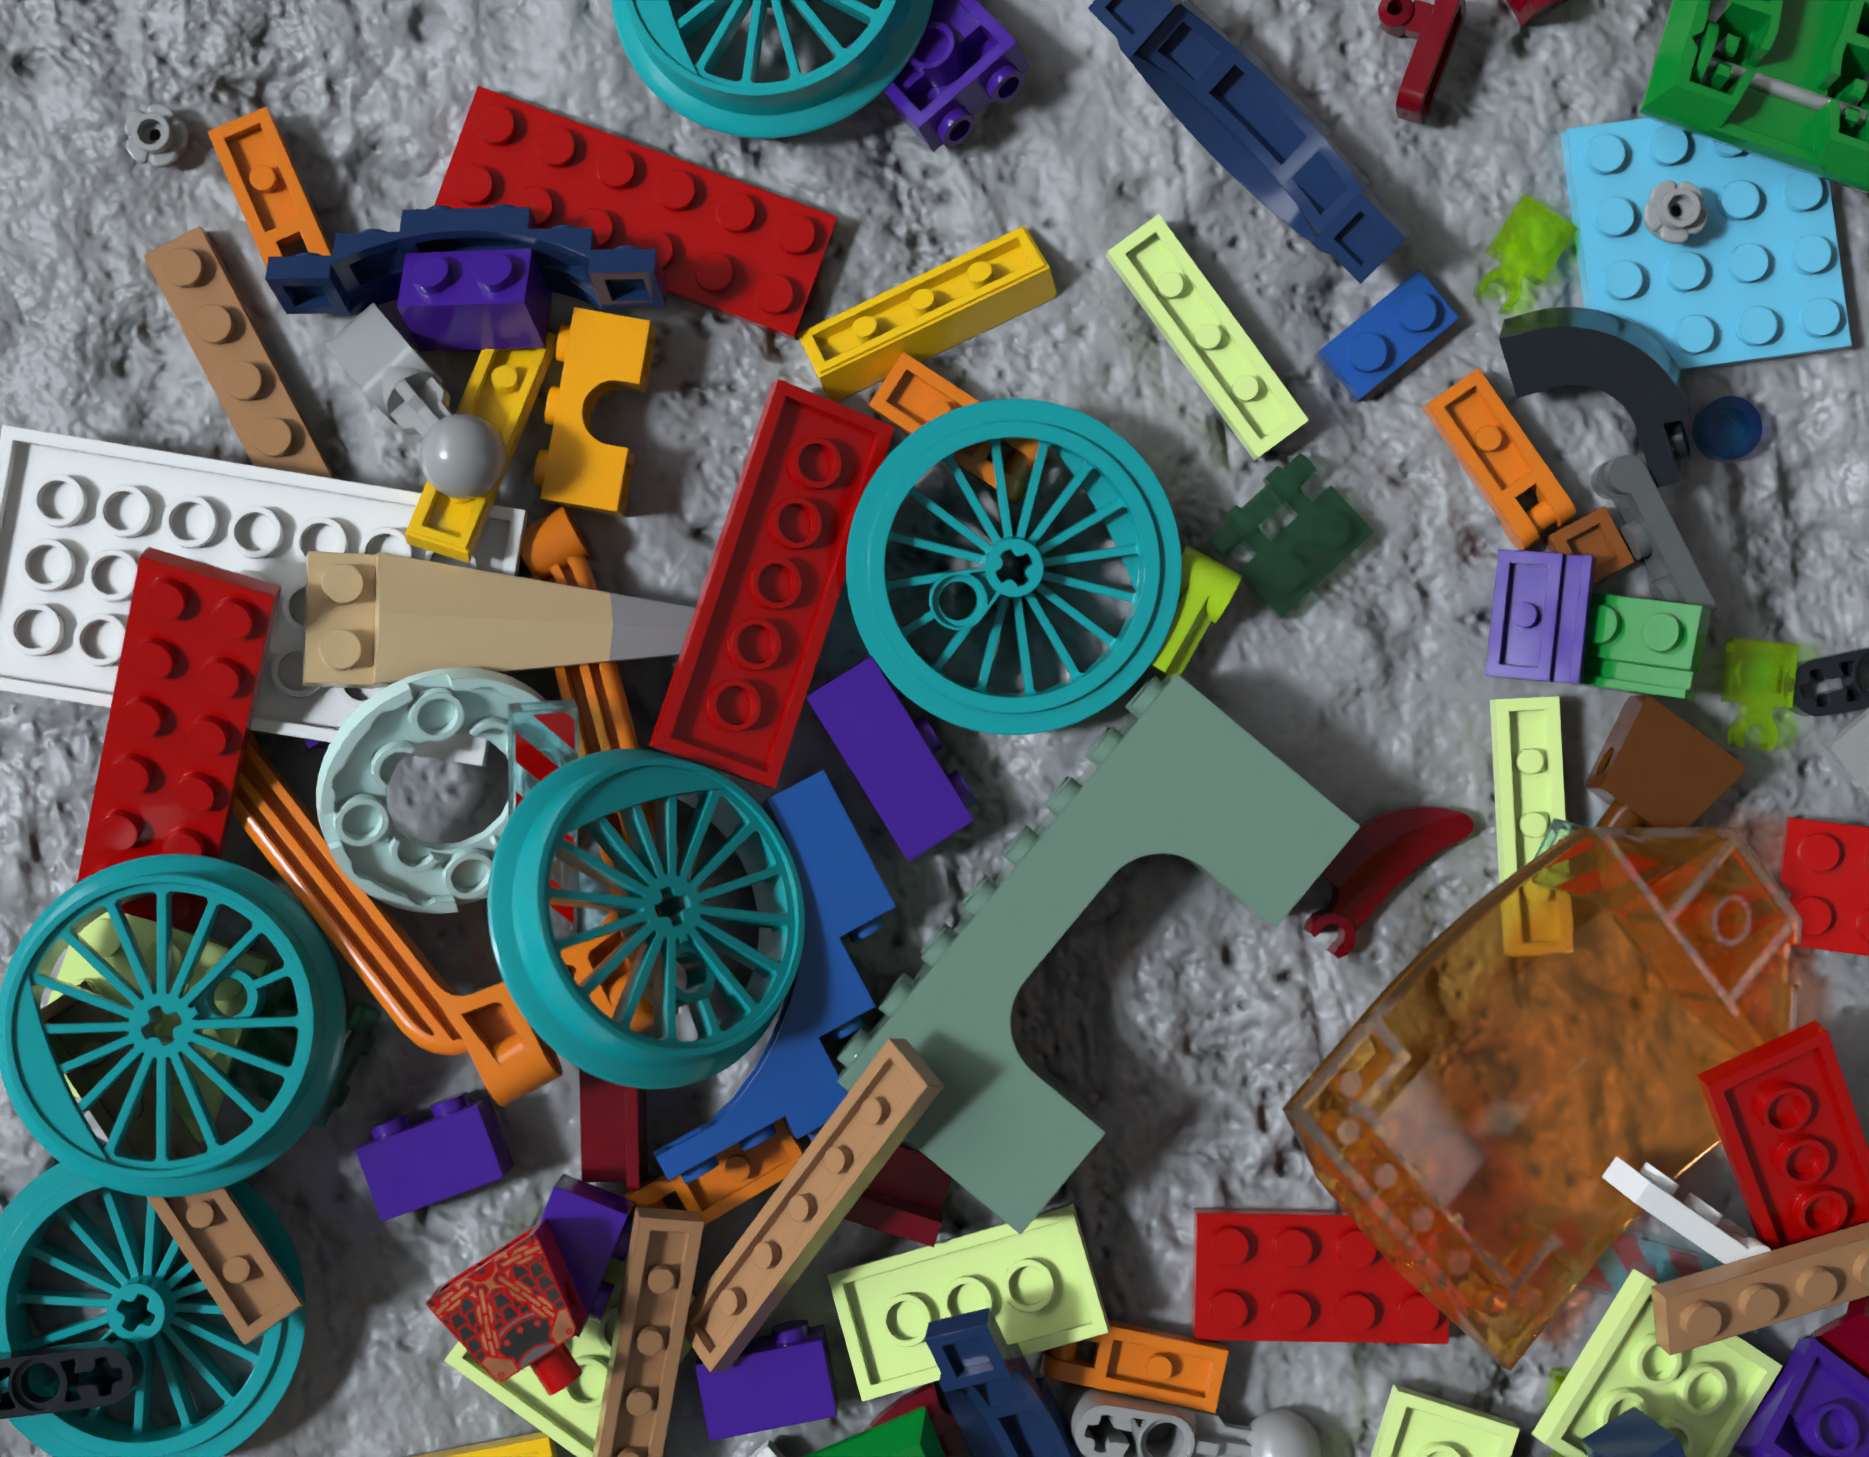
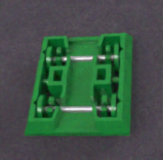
(1775, 84)

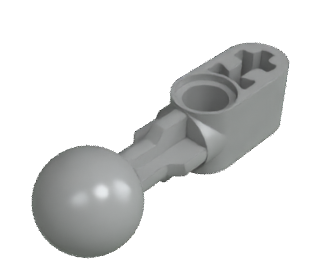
(458, 451)
(1192, 1431)

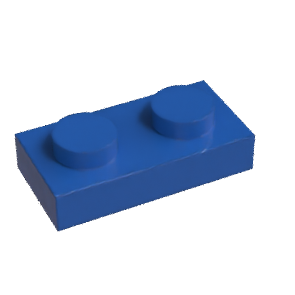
(1387, 335)

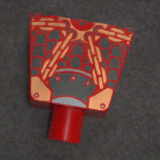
(516, 1310)

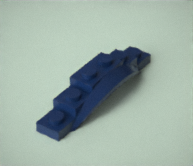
(1255, 128)
(371, 263)
(994, 1391)

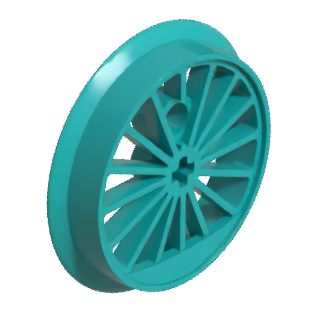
(769, 109)
(1126, 501)
(649, 877)
(38, 1080)
(172, 1318)

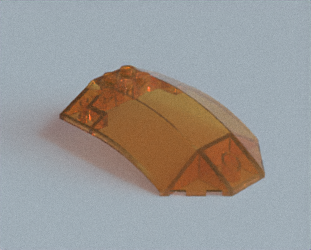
(1536, 1050)

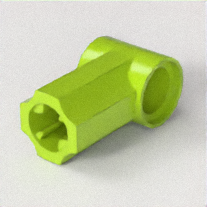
(1202, 600)

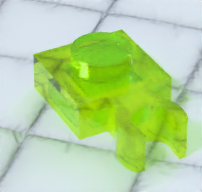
(1526, 248)
(1758, 678)

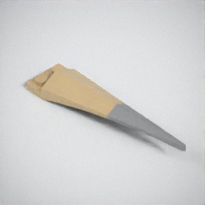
(403, 616)

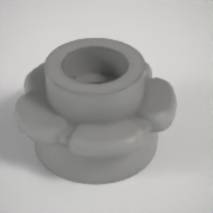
(172, 140)
(1658, 213)

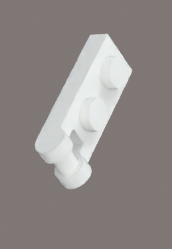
(1689, 1217)

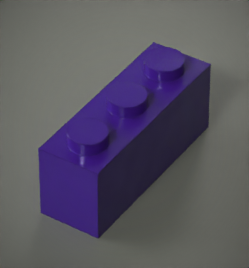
(893, 758)

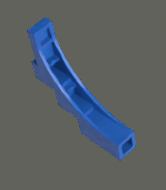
(826, 996)

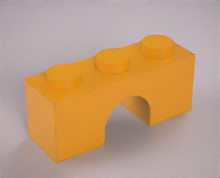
(599, 356)

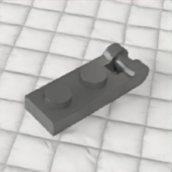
(1651, 531)

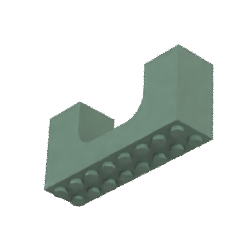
(1162, 784)

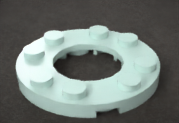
(362, 761)

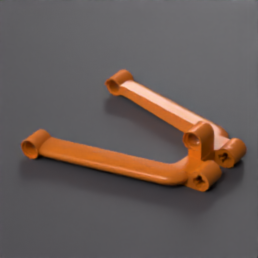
(379, 950)

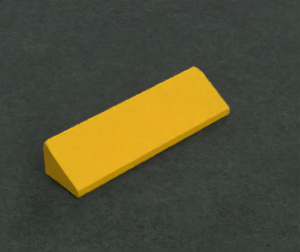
(929, 313)

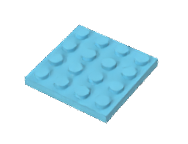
(1742, 289)

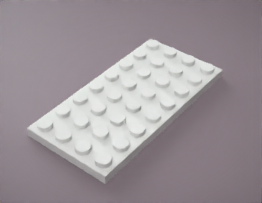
(89, 508)

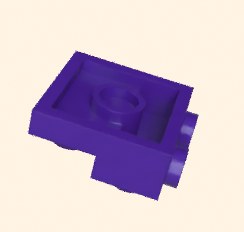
(956, 73)
(1812, 1410)

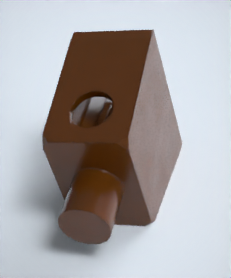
(1658, 769)

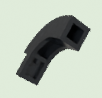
(1610, 355)

